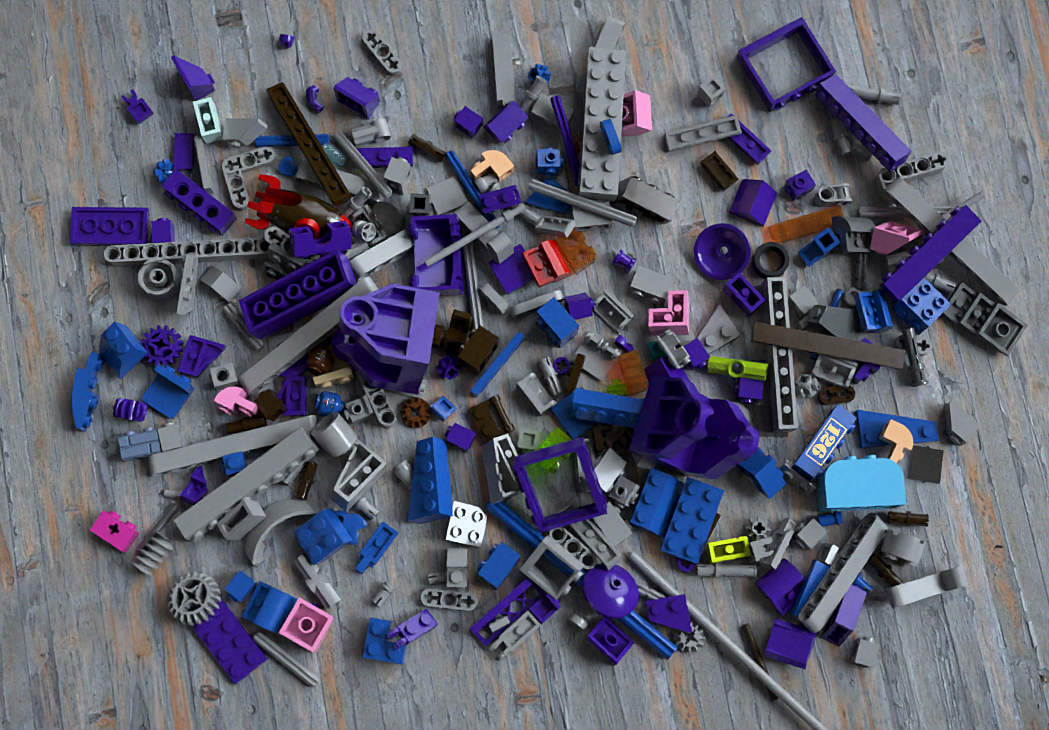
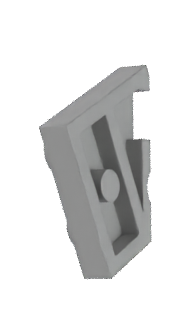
(718, 331)

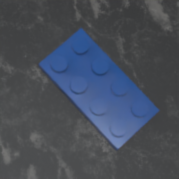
(692, 520)

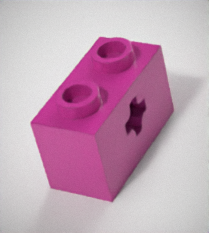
(104, 528)

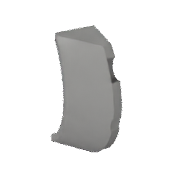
(274, 514)

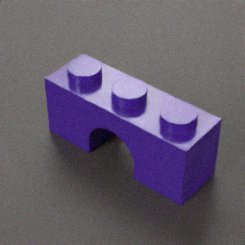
(303, 244)

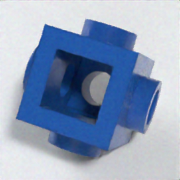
(548, 161)

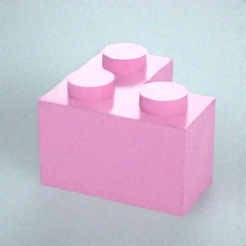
(674, 317)

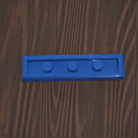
(497, 364)

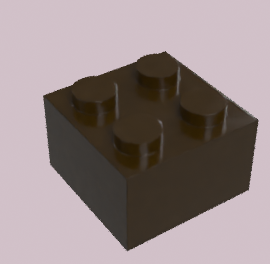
(478, 350)

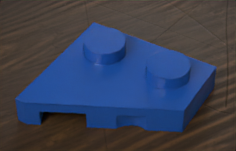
(549, 203)

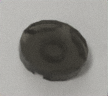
(387, 218)

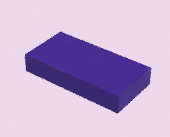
(184, 151)

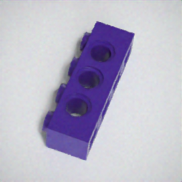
(177, 182)

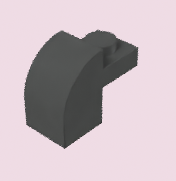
(420, 205)

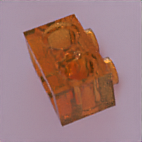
(571, 252)
(633, 372)

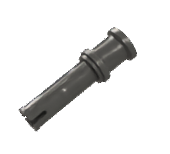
(916, 367)

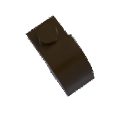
(457, 332)

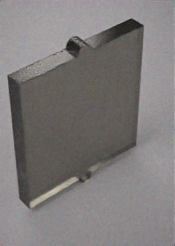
(763, 421)
(925, 464)

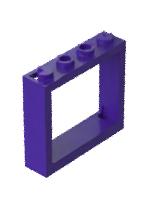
(797, 26)
(566, 517)

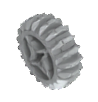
(203, 587)

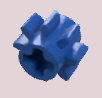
(539, 70)

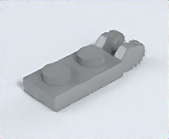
(516, 633)

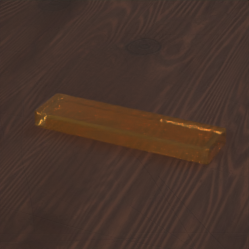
(804, 225)

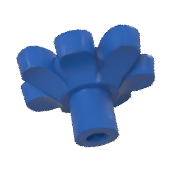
(163, 170)

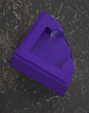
(621, 342)

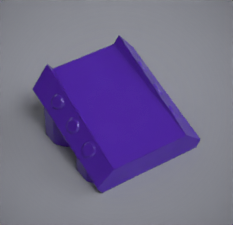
(790, 644)

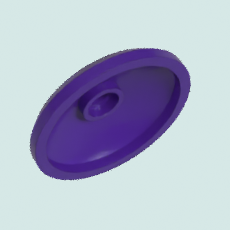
(709, 252)
(606, 597)

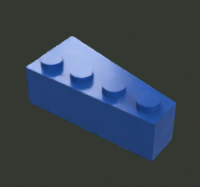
(430, 483)

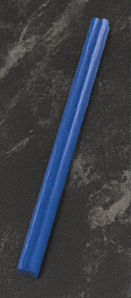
(534, 538)

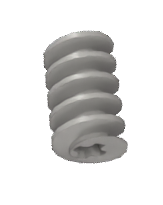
(153, 554)

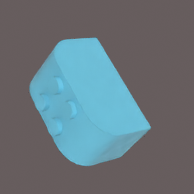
(861, 485)

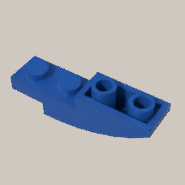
(82, 396)

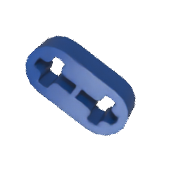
(610, 136)

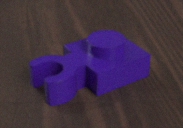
(138, 107)

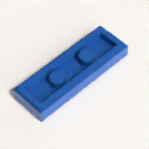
(814, 576)

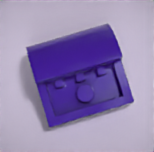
(781, 586)

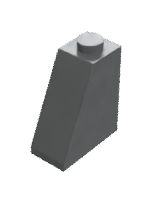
(834, 321)

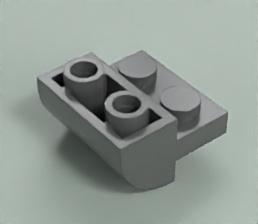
(853, 233)
(281, 262)

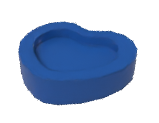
(287, 167)

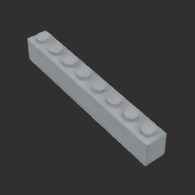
(779, 359)
(247, 484)

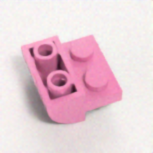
(235, 400)

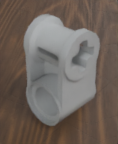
(836, 195)

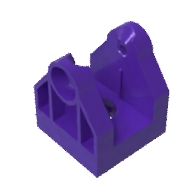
(391, 338)
(691, 431)

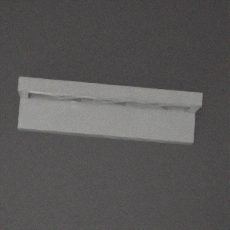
(503, 68)

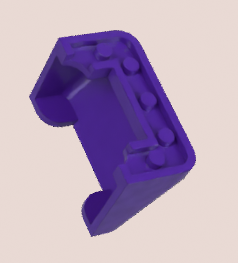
(431, 236)

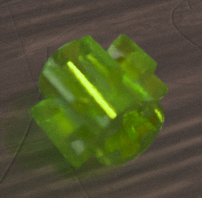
(617, 388)

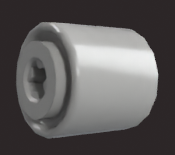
(334, 434)

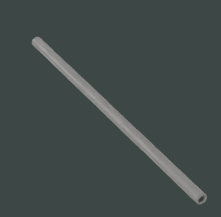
(729, 645)

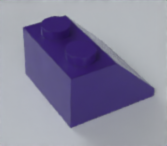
(357, 97)

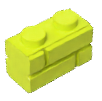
(728, 549)

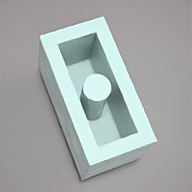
(208, 120)

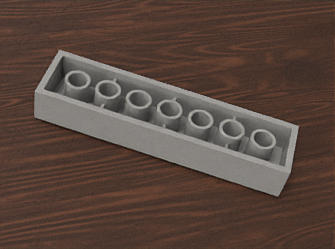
(601, 100)

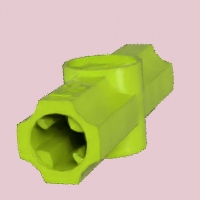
(750, 369)

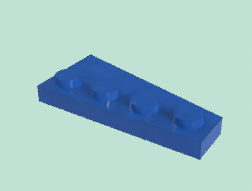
(871, 425)

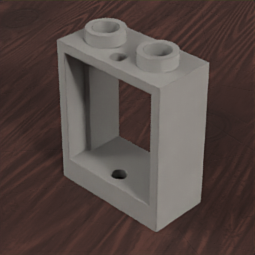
(542, 579)

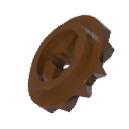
(415, 422)

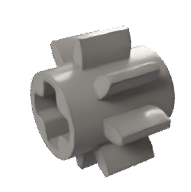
(806, 386)
(753, 532)

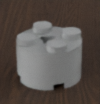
(149, 278)
(902, 546)

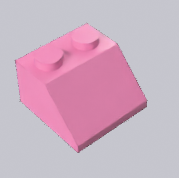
(636, 114)
(307, 625)

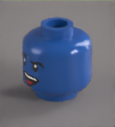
(327, 403)

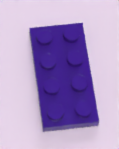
(109, 226)
(230, 643)

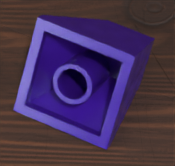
(195, 78)

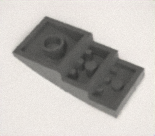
(984, 319)

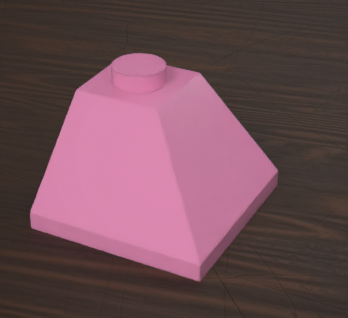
(892, 236)

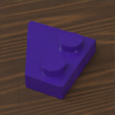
(199, 355)
(294, 396)

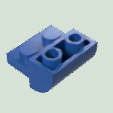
(873, 311)
(269, 607)

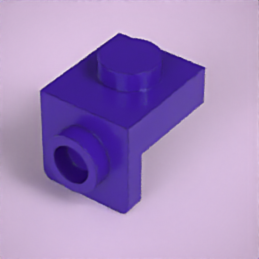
(545, 608)

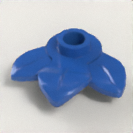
(352, 523)

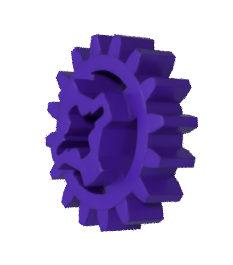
(160, 354)

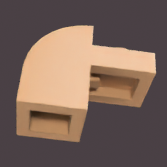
(495, 162)
(898, 437)

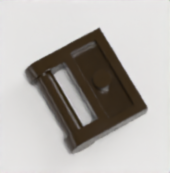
(485, 422)

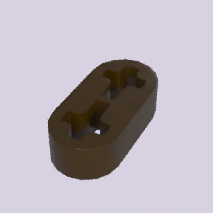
(835, 390)

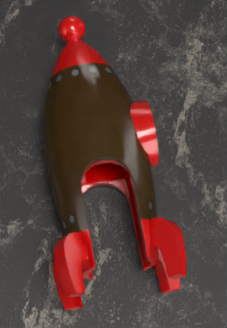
(292, 209)

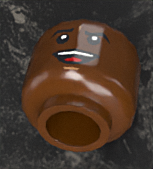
(319, 361)

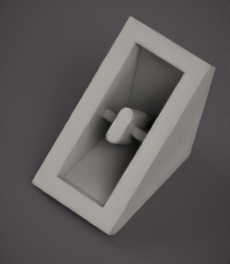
(221, 283)

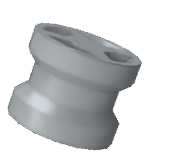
(364, 230)

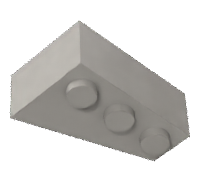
(498, 462)

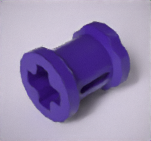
(624, 261)

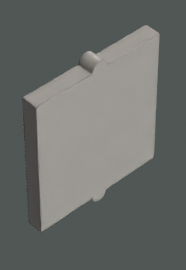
(447, 195)

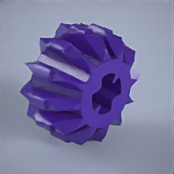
(130, 410)

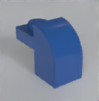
(820, 247)

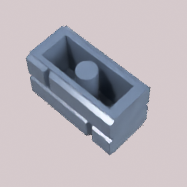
(139, 445)

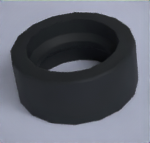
(773, 246)

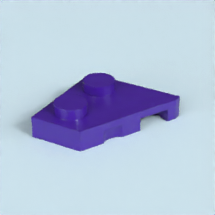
(670, 612)

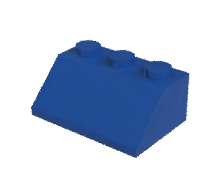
(656, 503)

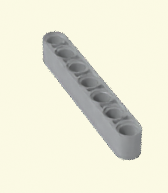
(842, 572)

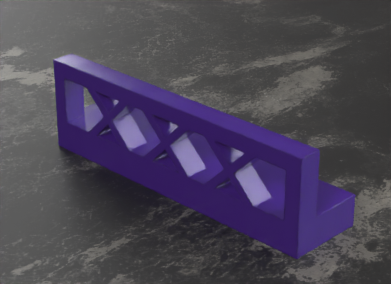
(506, 602)

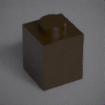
(270, 404)

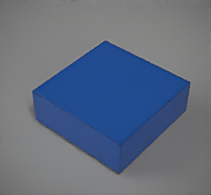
(443, 408)

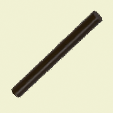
(757, 655)

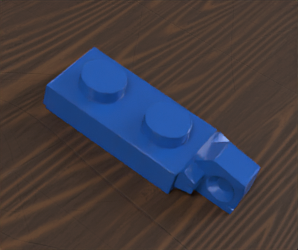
(376, 547)

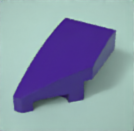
(196, 488)

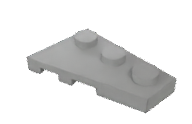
(188, 284)

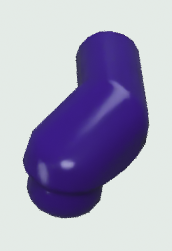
(311, 98)

